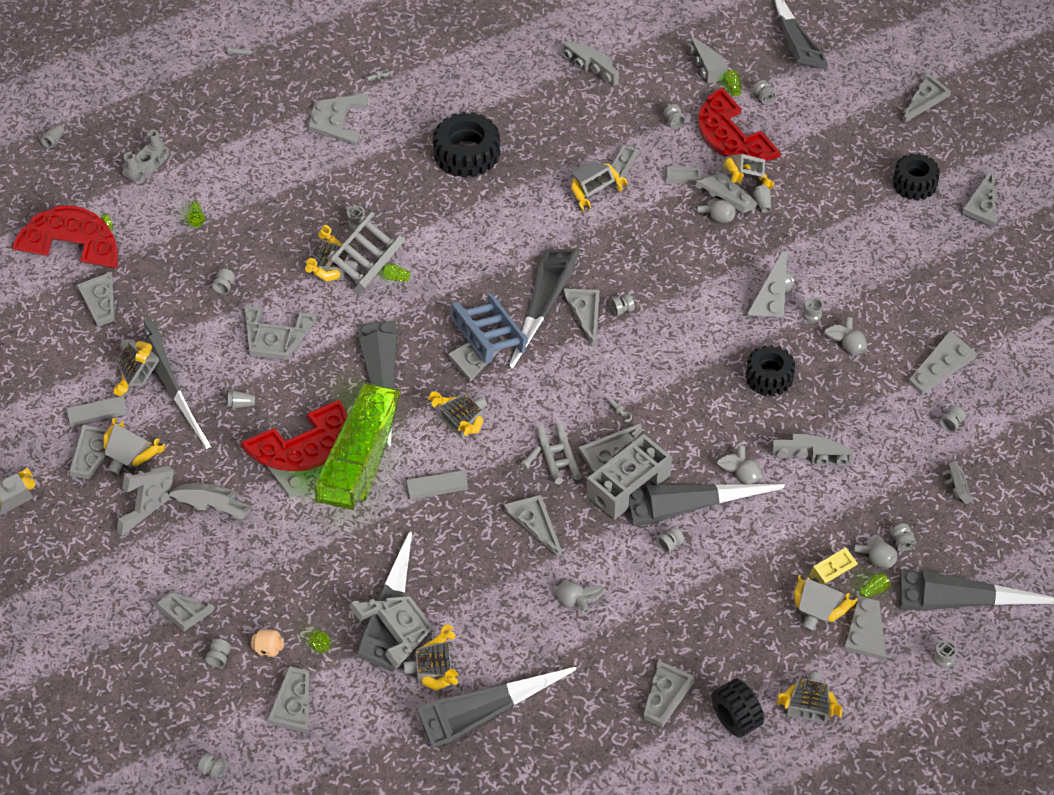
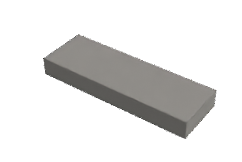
(624, 161)
(97, 411)
(437, 484)

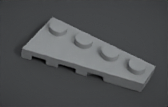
(942, 362)

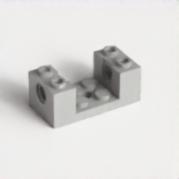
(612, 485)

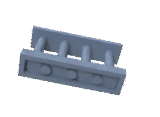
(478, 338)

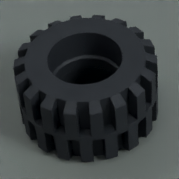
(916, 187)
(766, 381)
(737, 708)

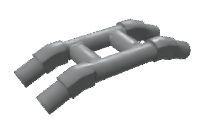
(563, 446)

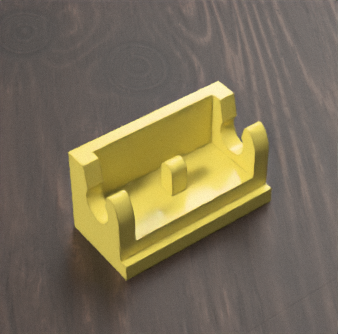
(833, 566)

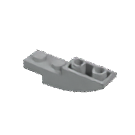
(589, 58)
(819, 449)
(203, 496)

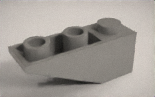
(710, 62)

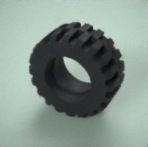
(466, 160)

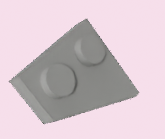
(183, 610)

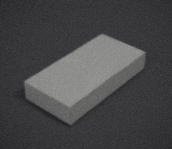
(683, 175)

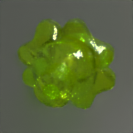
(319, 641)

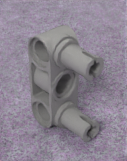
(146, 160)

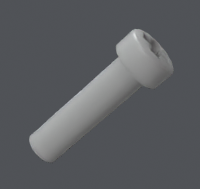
(230, 50)
(525, 464)

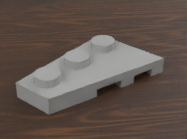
(469, 361)
(666, 693)
(292, 702)

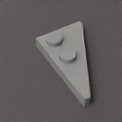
(928, 95)
(982, 204)
(772, 295)
(585, 307)
(603, 450)
(534, 518)

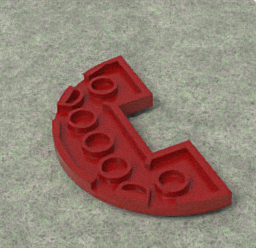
(725, 136)
(70, 225)
(305, 450)

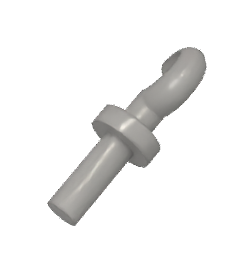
(377, 75)
(619, 409)

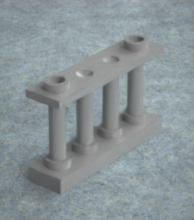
(382, 257)

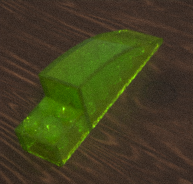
(358, 448)

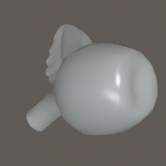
(720, 210)
(852, 341)
(746, 470)
(880, 553)
(573, 595)

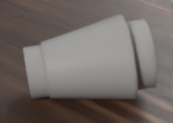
(51, 137)
(763, 198)
(240, 399)

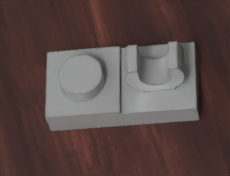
(958, 479)

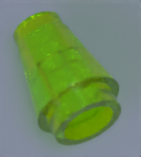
(732, 81)
(195, 215)
(396, 273)
(877, 584)

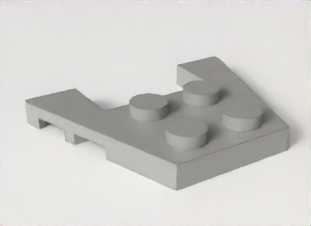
(330, 116)
(275, 340)
(151, 494)
(403, 621)

